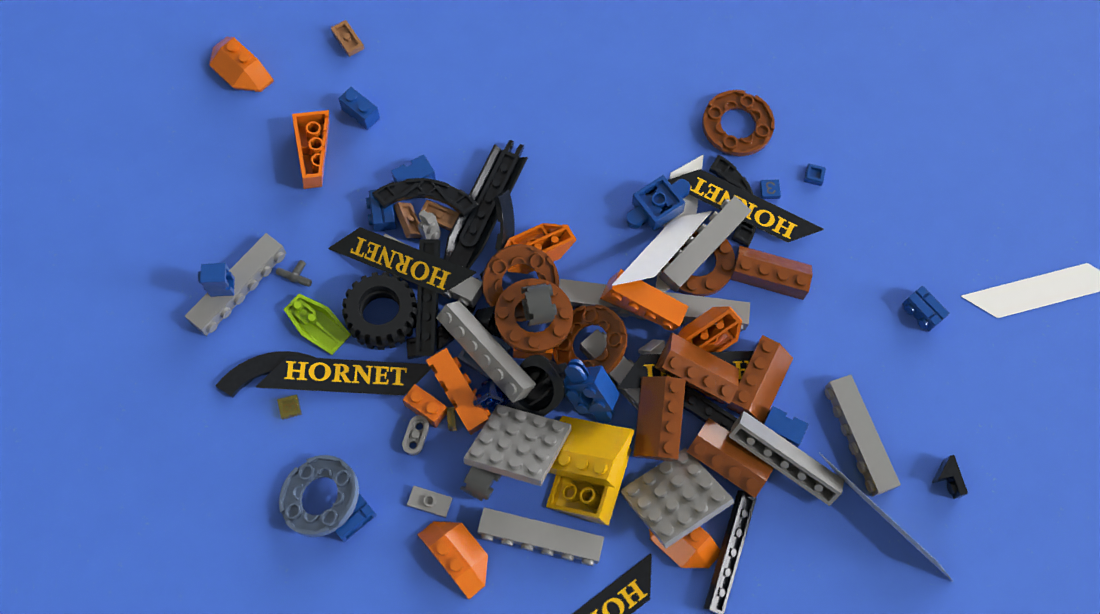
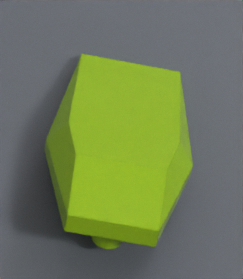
(317, 323)

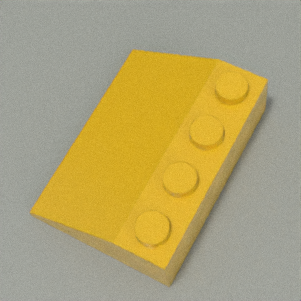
(593, 452)
(585, 499)

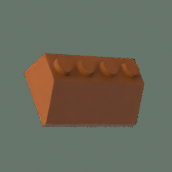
(772, 272)
(699, 368)
(761, 379)
(659, 418)
(729, 458)

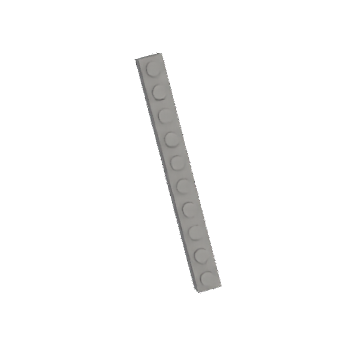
(589, 294)

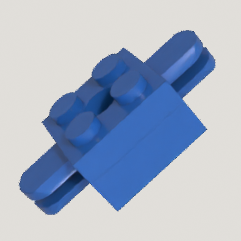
(658, 203)
(590, 390)

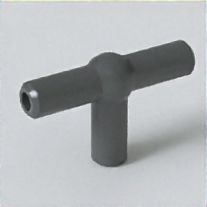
(295, 275)

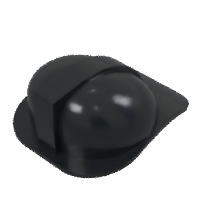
(548, 389)

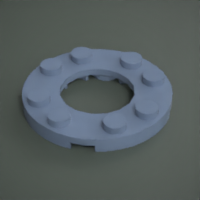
(295, 484)

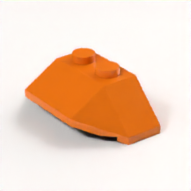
(239, 66)
(549, 238)
(713, 329)
(692, 550)
(457, 554)

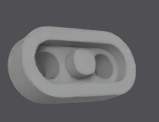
(415, 436)

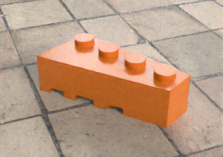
(311, 142)
(645, 302)
(458, 390)

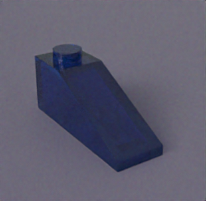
(489, 396)

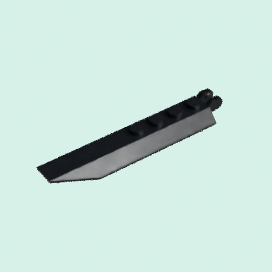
(473, 231)

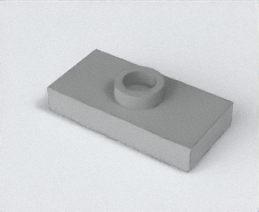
(429, 501)

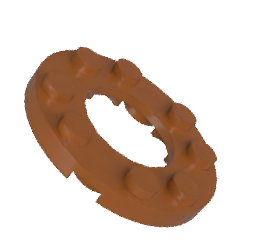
(740, 100)
(512, 256)
(716, 279)
(614, 328)
(532, 341)

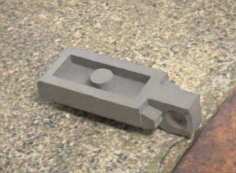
(428, 226)

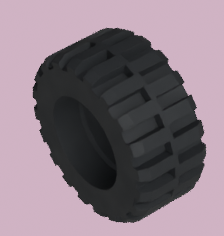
(380, 287)

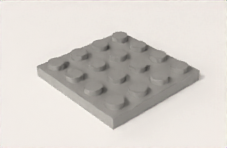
(518, 444)
(676, 498)

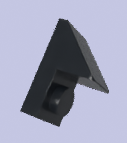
(487, 318)
(950, 471)

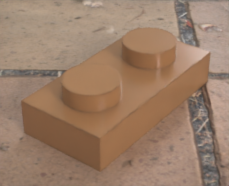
(347, 38)
(445, 217)
(408, 219)

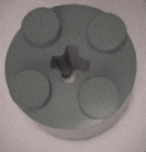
(538, 304)
(480, 483)

